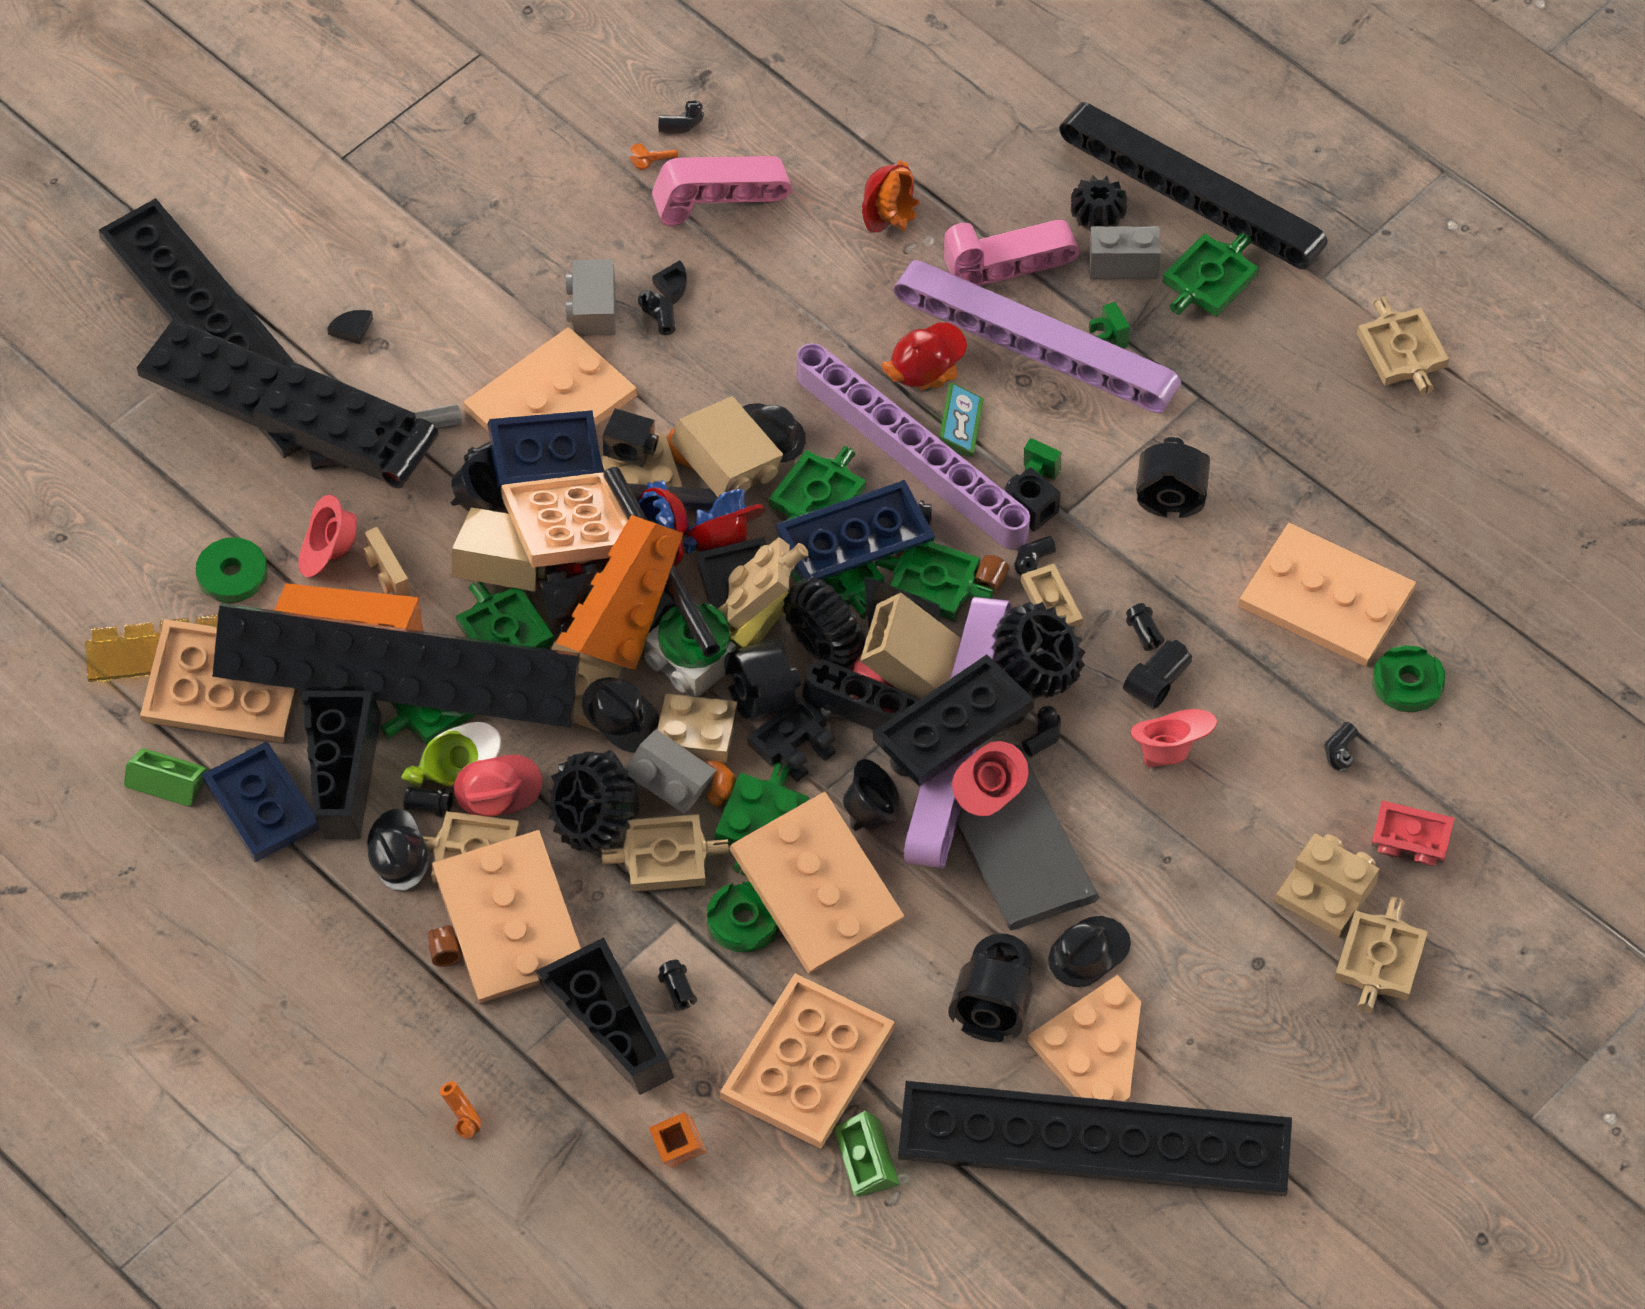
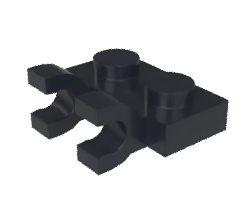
(788, 730)

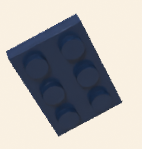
(544, 446)
(261, 801)

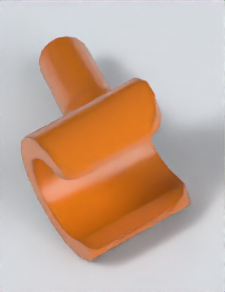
(643, 158)

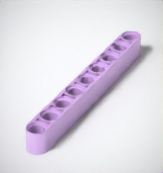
(1037, 336)
(845, 392)
(936, 807)

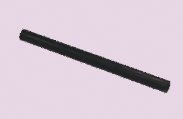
(674, 583)

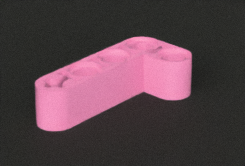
(717, 181)
(1008, 253)

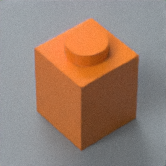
(677, 1140)

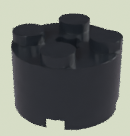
(1172, 478)
(761, 679)
(991, 998)

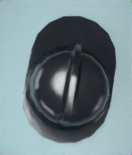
(780, 428)
(476, 483)
(619, 712)
(871, 797)
(397, 850)
(1088, 951)

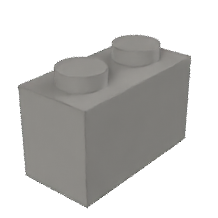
(1124, 252)
(593, 297)
(670, 771)

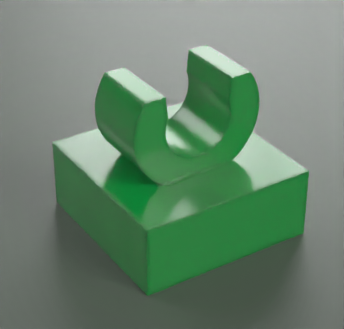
(1113, 325)
(1042, 458)

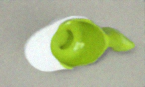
(452, 752)

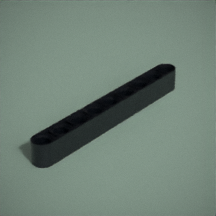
(1193, 185)

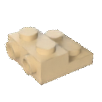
(1328, 883)

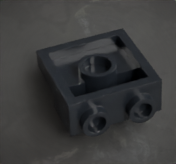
(564, 592)

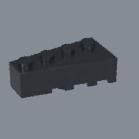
(341, 754)
(603, 1007)

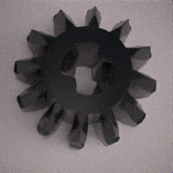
(1098, 203)

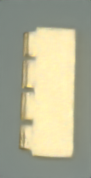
(127, 656)

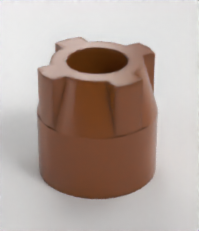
(992, 572)
(444, 946)

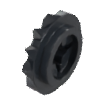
(1010, 949)

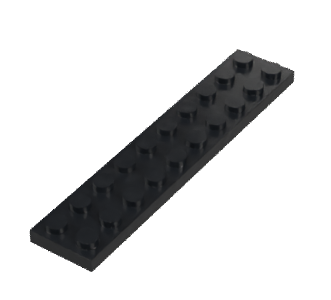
(189, 286)
(396, 664)
(1095, 1138)

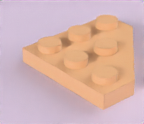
(1093, 1042)

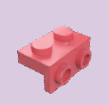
(1412, 832)

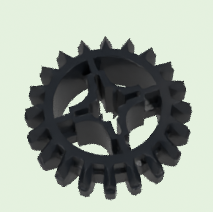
(823, 622)
(1035, 628)
(593, 824)

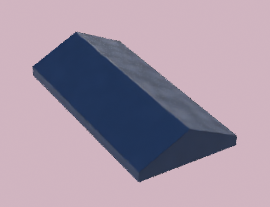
(857, 531)

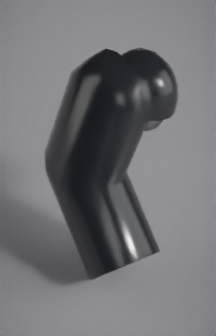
(685, 122)
(659, 308)
(1029, 554)
(1047, 732)
(1336, 747)

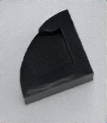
(671, 281)
(351, 325)

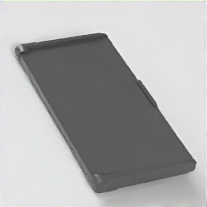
(1027, 858)

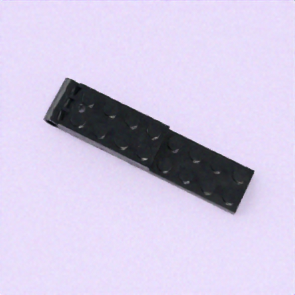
(291, 402)

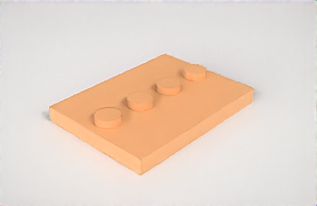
(554, 379)
(564, 518)
(1327, 594)
(188, 697)
(816, 882)
(506, 913)
(807, 1060)

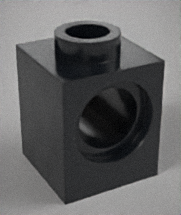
(629, 437)
(1045, 496)

